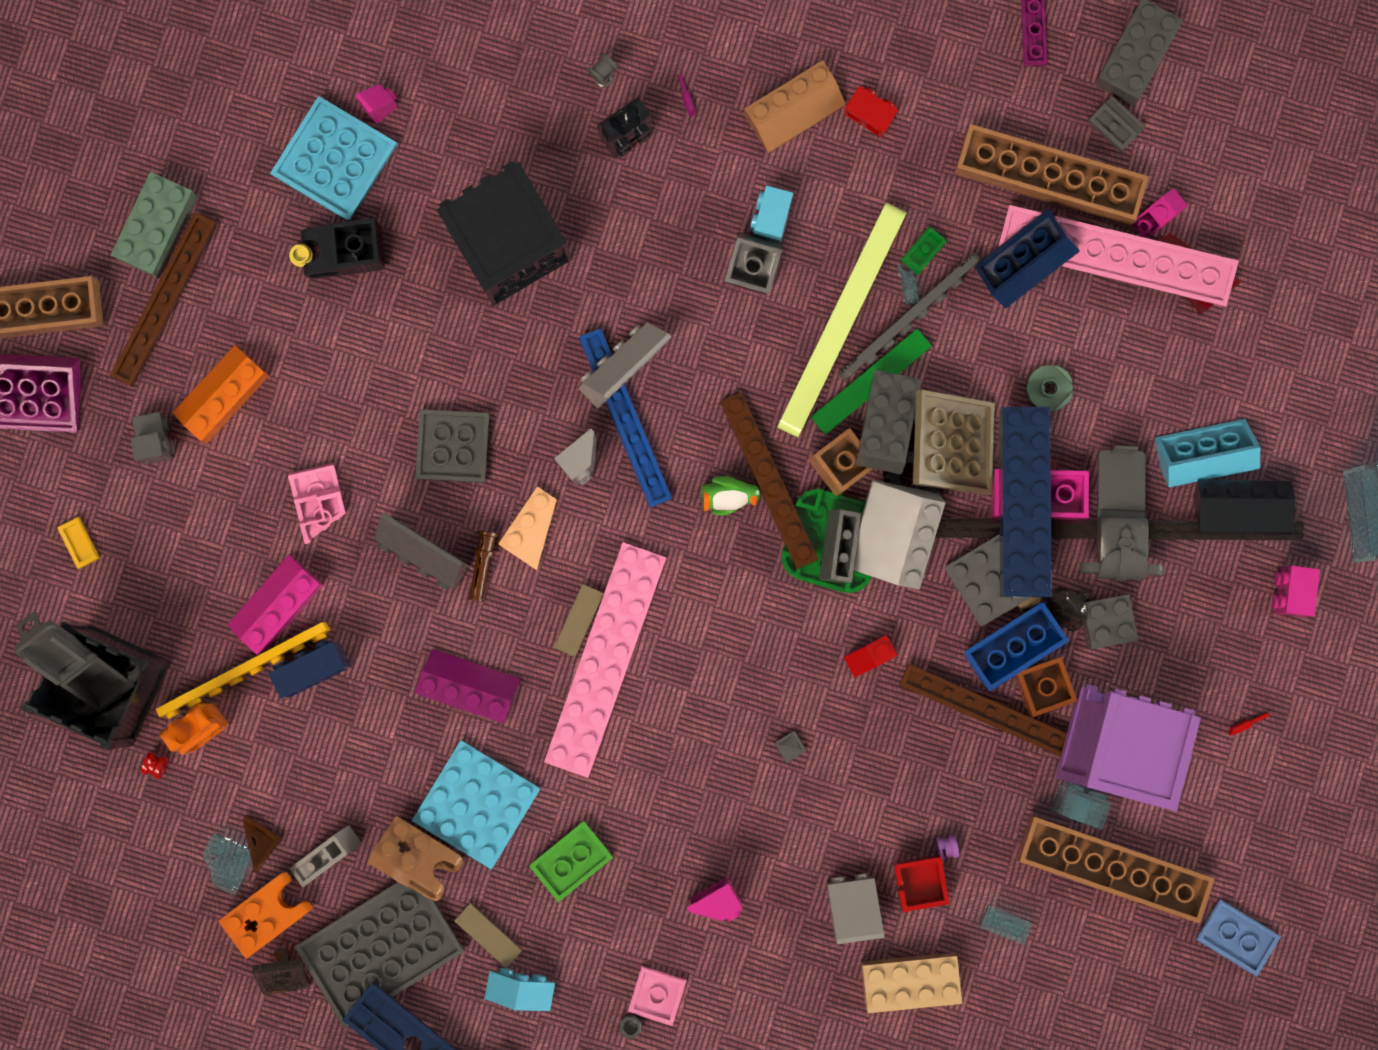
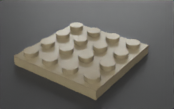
(953, 443)

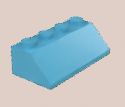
(1207, 452)

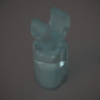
(909, 286)

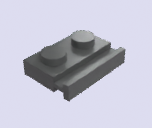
(1116, 124)

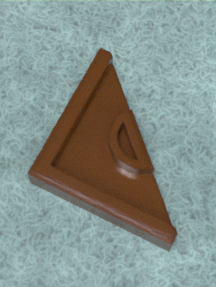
(260, 842)

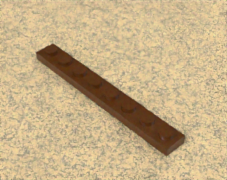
(163, 299)
(769, 481)
(983, 709)

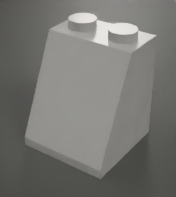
(854, 909)

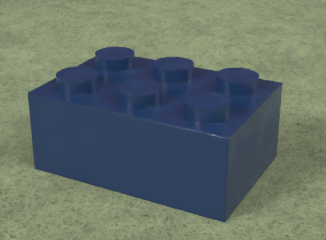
(309, 669)

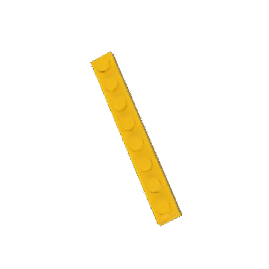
(252, 666)

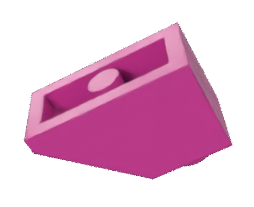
(377, 102)

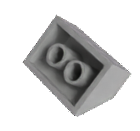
(579, 458)

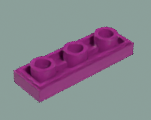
(1033, 44)

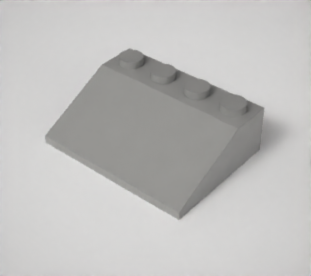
(897, 533)

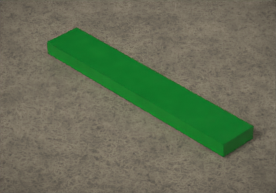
(857, 392)

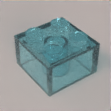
(1082, 807)

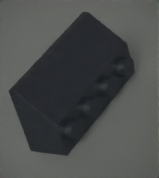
(1244, 507)

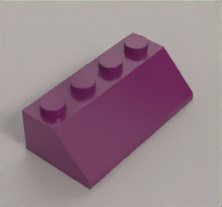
(467, 686)

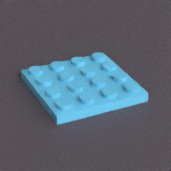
(334, 158)
(476, 804)

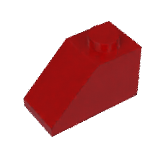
(870, 656)

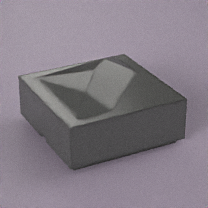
(790, 746)

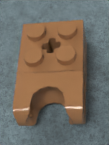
(419, 860)

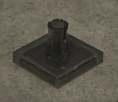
(282, 975)

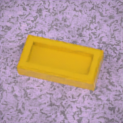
(78, 543)

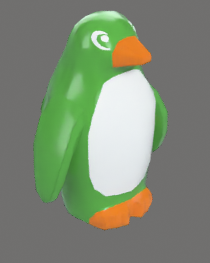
(728, 495)

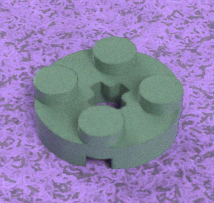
(1062, 388)

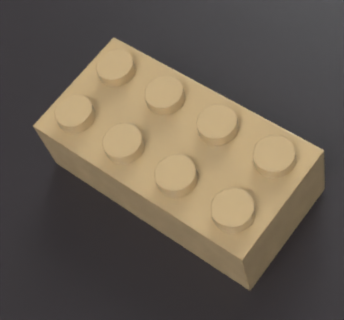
(911, 982)

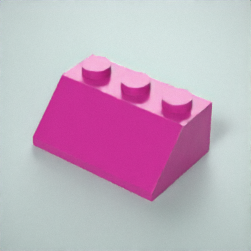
(717, 902)

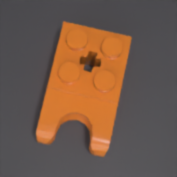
(194, 729)
(270, 913)

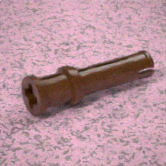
(483, 554)

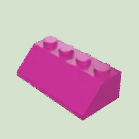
(1068, 494)
(275, 605)

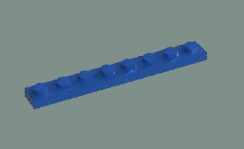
(628, 427)

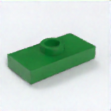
(924, 250)

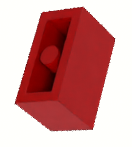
(870, 111)

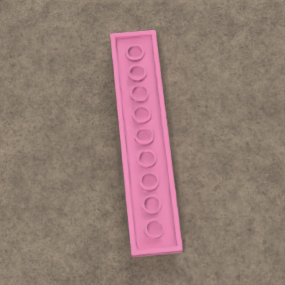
(1139, 259)
(605, 660)

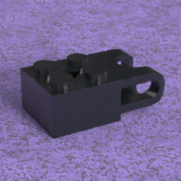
(626, 128)
(338, 246)

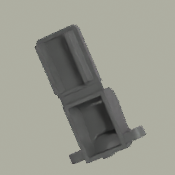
(1120, 518)
(80, 669)

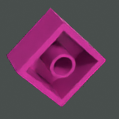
(1296, 591)

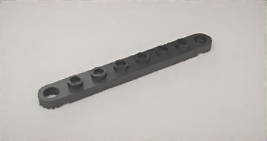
(919, 311)

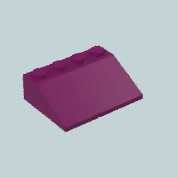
(39, 393)

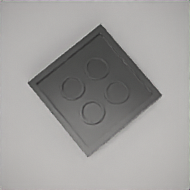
(452, 446)
(979, 581)

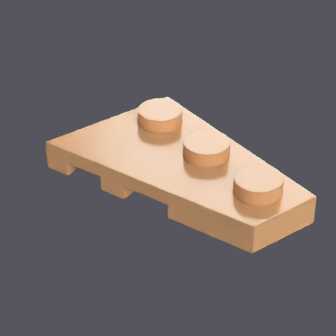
(529, 530)

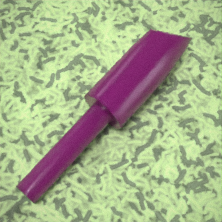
(686, 96)

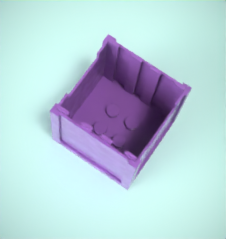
(1128, 746)

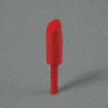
(1246, 724)

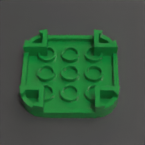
(813, 513)

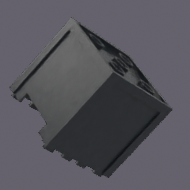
(505, 233)
(120, 721)

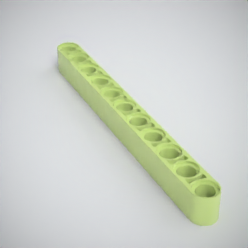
(841, 320)

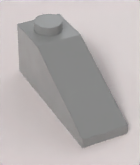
(325, 856)

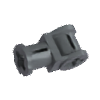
(603, 71)

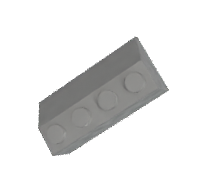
(623, 364)

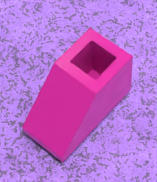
(1159, 214)

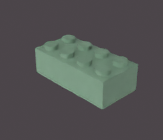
(154, 225)

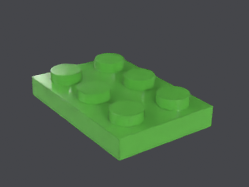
(571, 861)

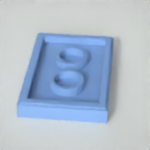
(1237, 937)

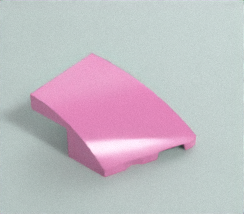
(316, 499)

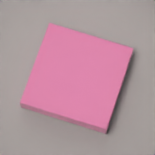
(657, 995)

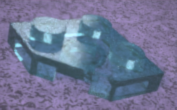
(227, 863)

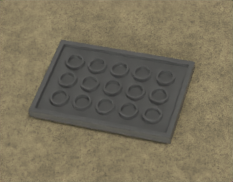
(384, 942)

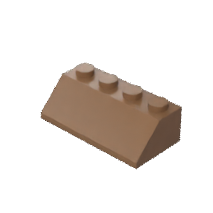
(795, 106)

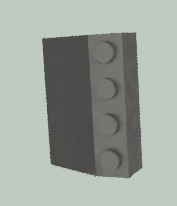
(419, 551)

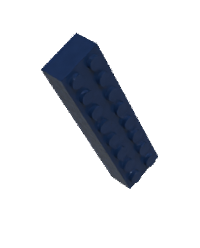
(1025, 502)

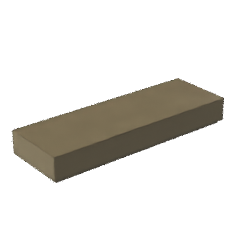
(579, 620)
(488, 935)

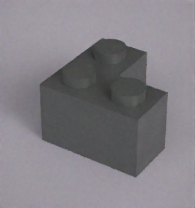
(152, 439)

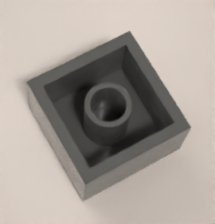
(753, 262)
(1109, 622)

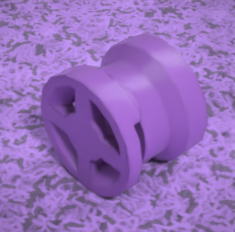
(947, 847)

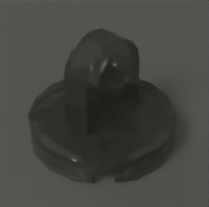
(1068, 608)

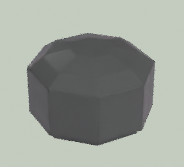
(630, 1026)

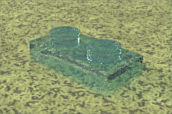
(1006, 925)

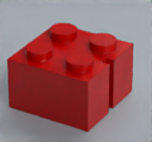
(921, 883)

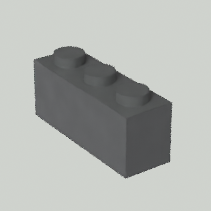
(840, 546)

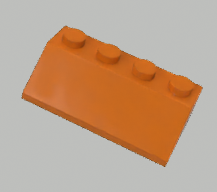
(220, 394)

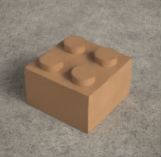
(837, 462)

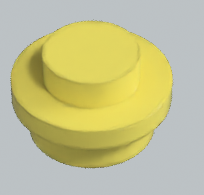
(300, 255)

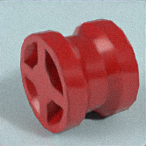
(154, 765)

